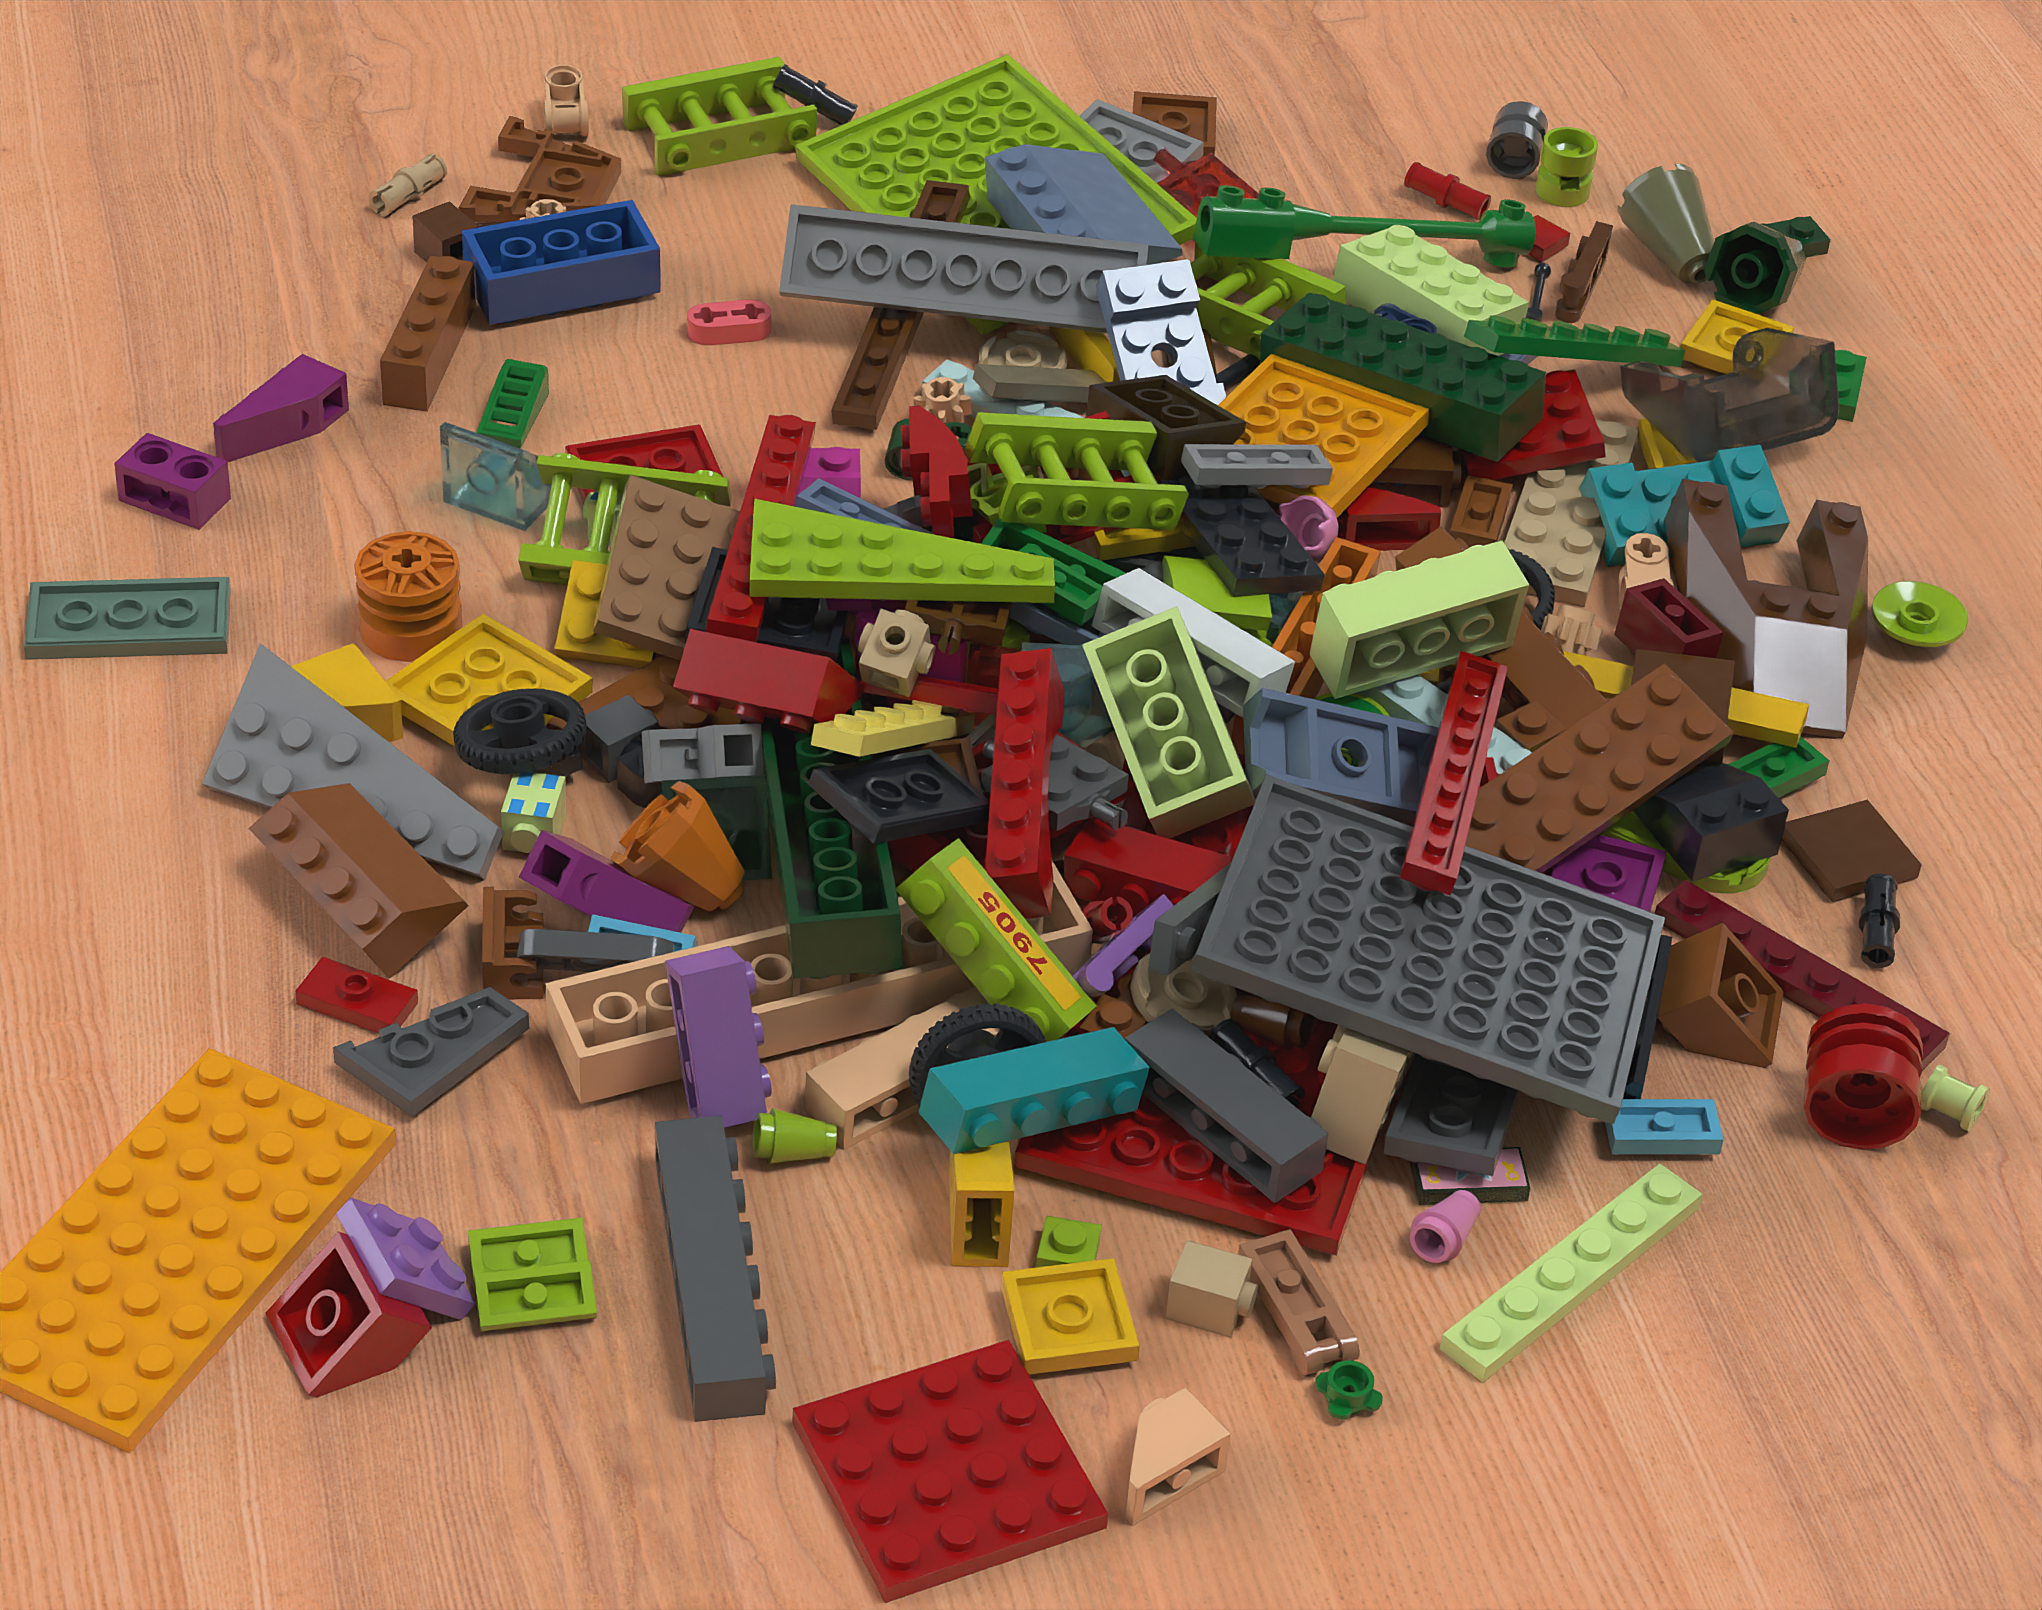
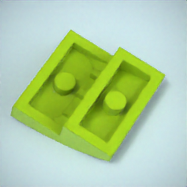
(1201, 584)
(531, 1274)

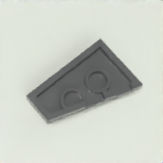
(431, 1056)

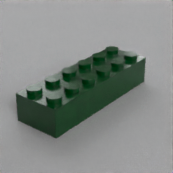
(1471, 395)

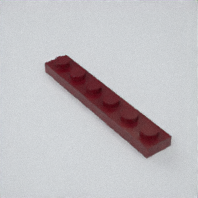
(1800, 974)

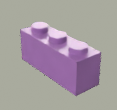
(718, 1035)

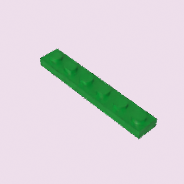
(1569, 341)

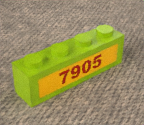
(993, 941)

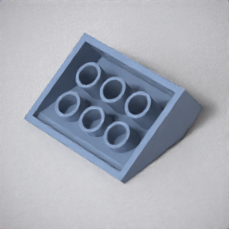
(1073, 197)

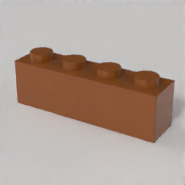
(428, 333)

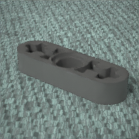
(587, 949)

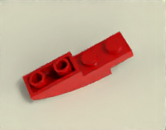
(938, 470)

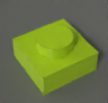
(1067, 1242)

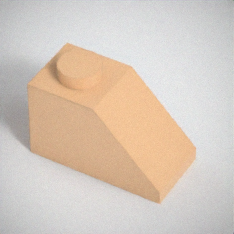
(1174, 1453)

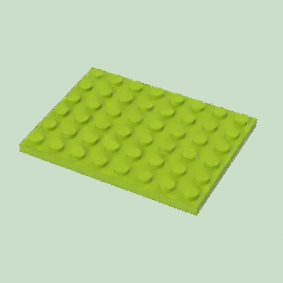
(945, 135)

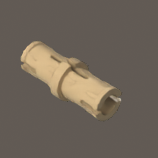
(408, 184)

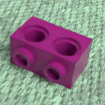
(172, 481)

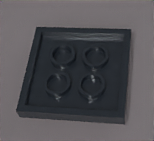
(787, 621)

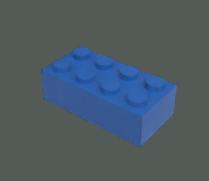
(562, 261)

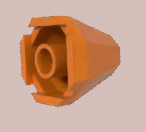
(682, 851)

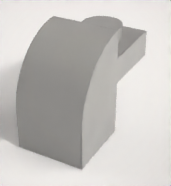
(702, 752)

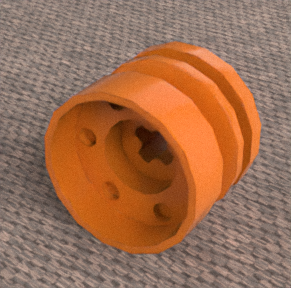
(407, 594)

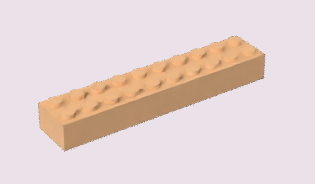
(620, 1026)

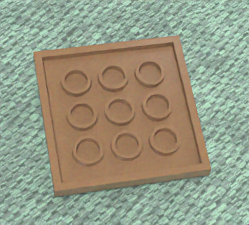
(658, 565)

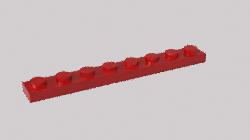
(774, 479)
(1454, 775)

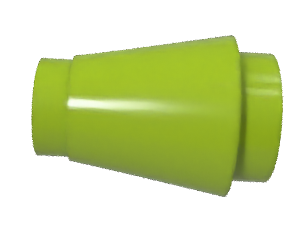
(792, 1137)

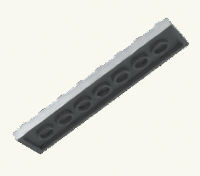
(950, 267)

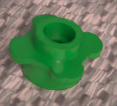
(1348, 1389)

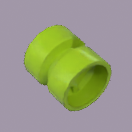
(1566, 166)

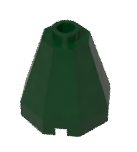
(1754, 267)

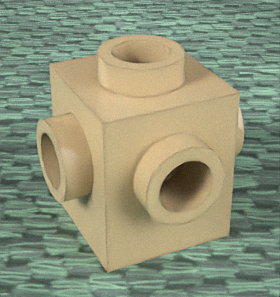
(895, 651)

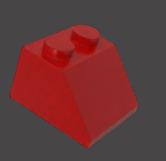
(340, 1324)

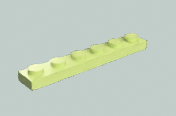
(1570, 1272)

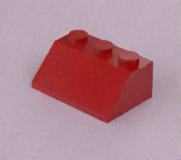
(763, 681)

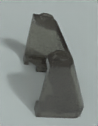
(1775, 396)

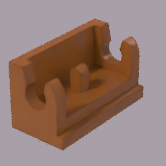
(500, 939)

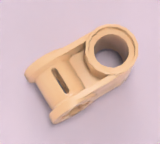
(565, 101)
(1645, 562)

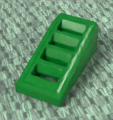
(515, 399)

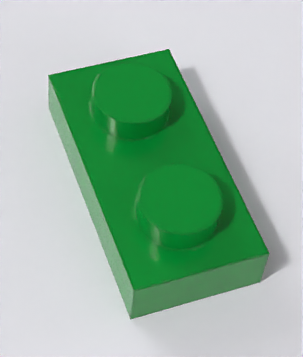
(1849, 379)
(1074, 595)
(1785, 766)

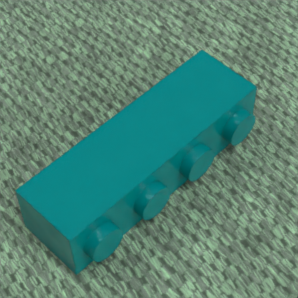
(1033, 1089)

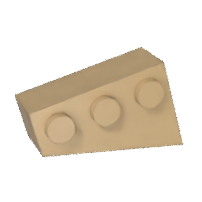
(1358, 1090)

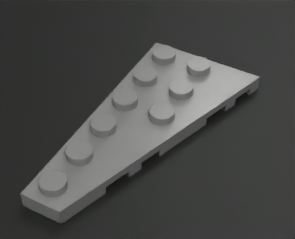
(298, 738)

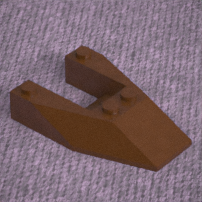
(1781, 637)

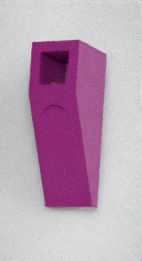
(286, 408)
(598, 885)

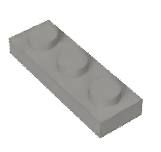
(1256, 465)

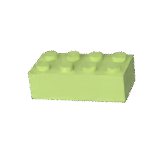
(1423, 281)
(1418, 618)
(1169, 724)

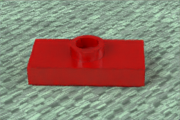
(355, 995)

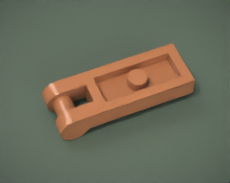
(1299, 1302)

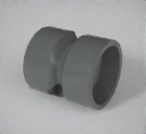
(1517, 140)

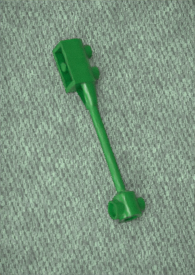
(1269, 224)

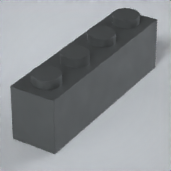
(1228, 1106)

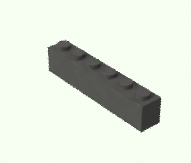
(711, 1270)

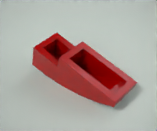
(1387, 520)

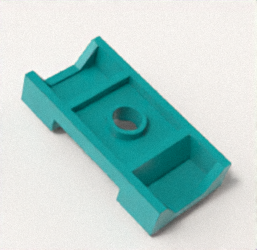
(1639, 500)

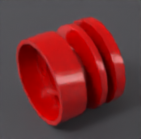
(1863, 1076)

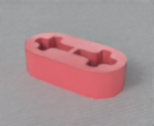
(729, 322)

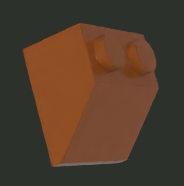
(1720, 999)

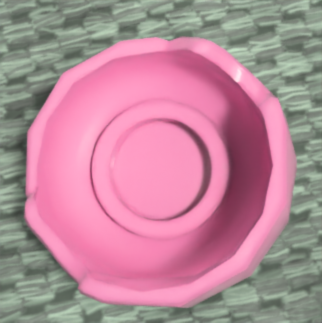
(1311, 523)

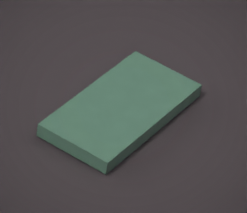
(127, 618)

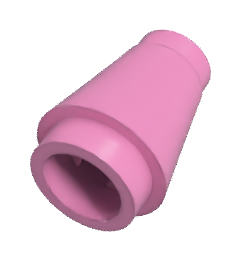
(1444, 1227)

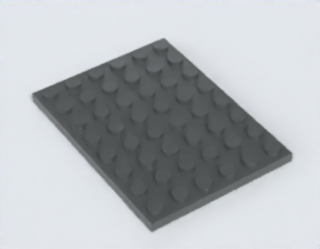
(1498, 979)

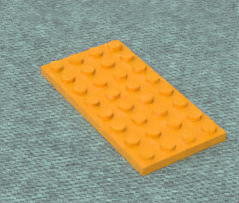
(175, 1244)

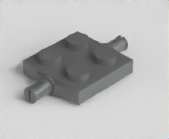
(1077, 786)

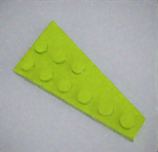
(848, 558)

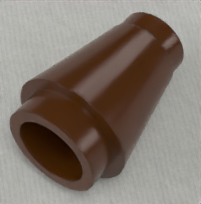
(1273, 1021)

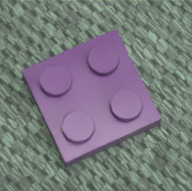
(406, 1258)

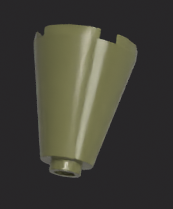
(1670, 219)

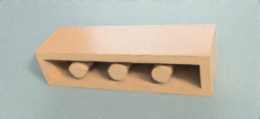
(870, 1083)

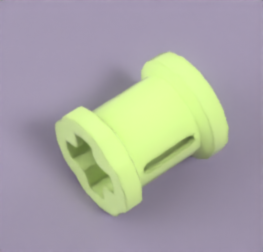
(1954, 1097)

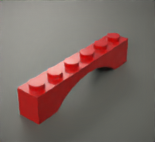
(1018, 822)

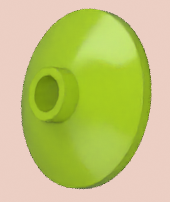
(1919, 614)

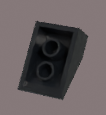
(1715, 819)

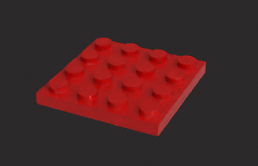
(948, 1470)

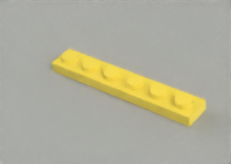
(891, 728)

